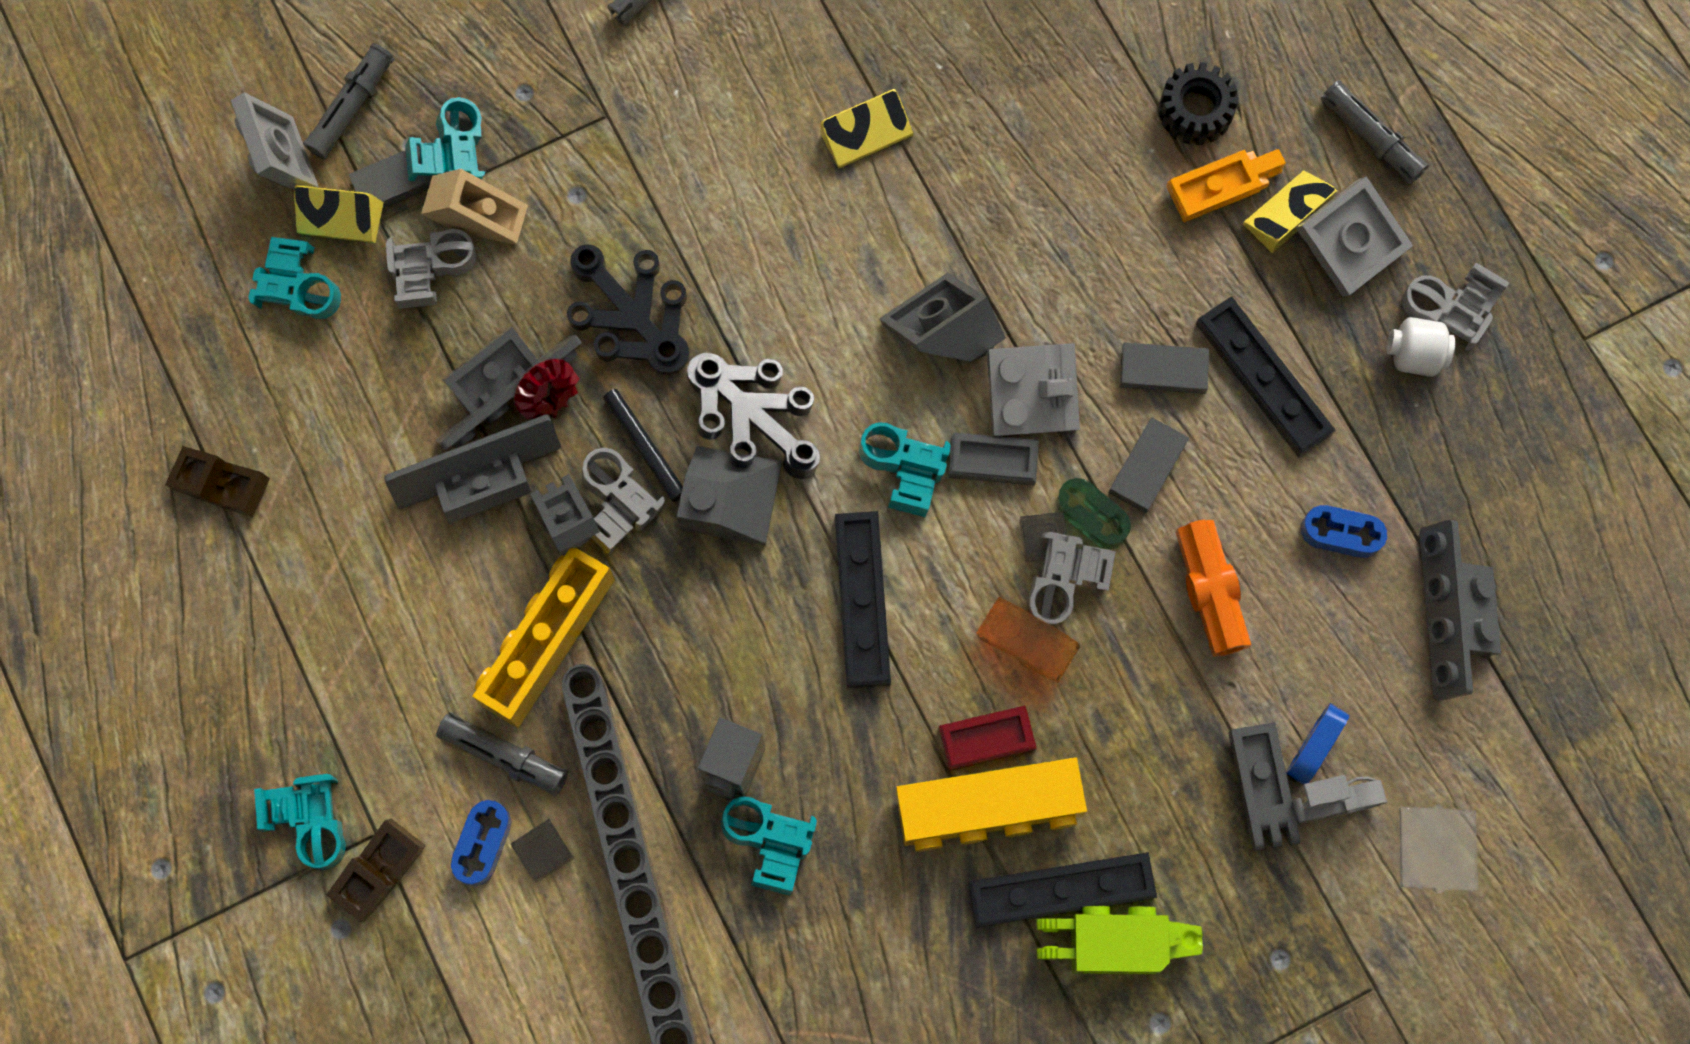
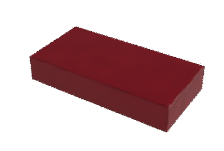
(987, 738)

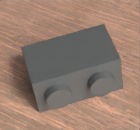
(731, 759)

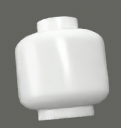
(1421, 346)

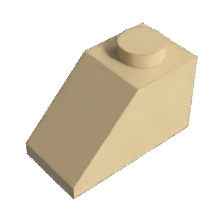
(474, 206)

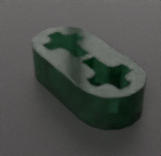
(1101, 506)

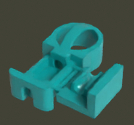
(452, 149)
(287, 274)
(916, 467)
(308, 806)
(781, 843)

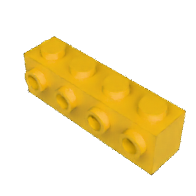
(543, 637)
(990, 803)

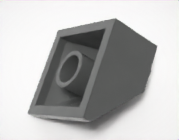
(947, 320)
(728, 499)

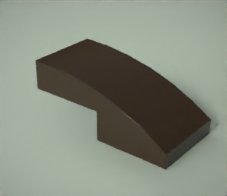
(217, 481)
(376, 871)

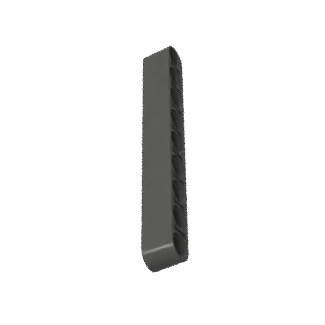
(614, 842)

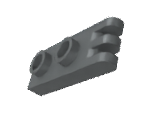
(565, 514)
(1263, 785)

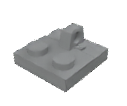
(273, 142)
(1354, 236)
(1033, 389)

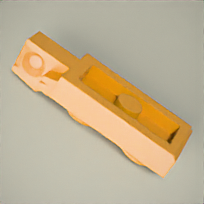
(1223, 182)

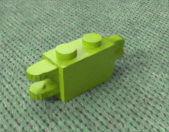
(1121, 942)

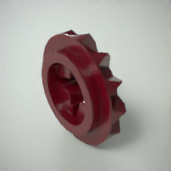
(534, 384)

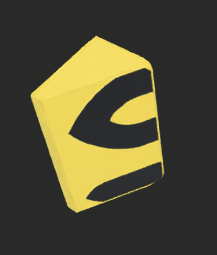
(866, 128)
(1288, 208)
(337, 213)

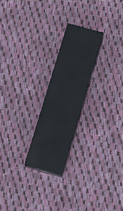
(1265, 376)
(862, 600)
(1062, 889)

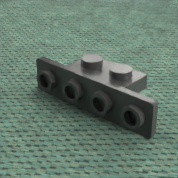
(491, 379)
(476, 473)
(1458, 610)

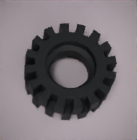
(1202, 82)

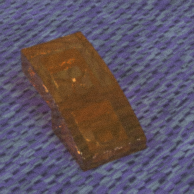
(1028, 639)

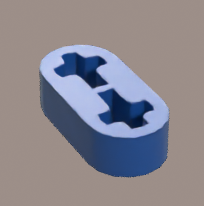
(1346, 522)
(1317, 744)
(491, 847)

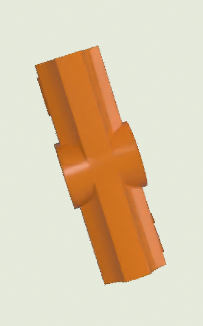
(1213, 588)

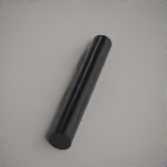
(644, 444)

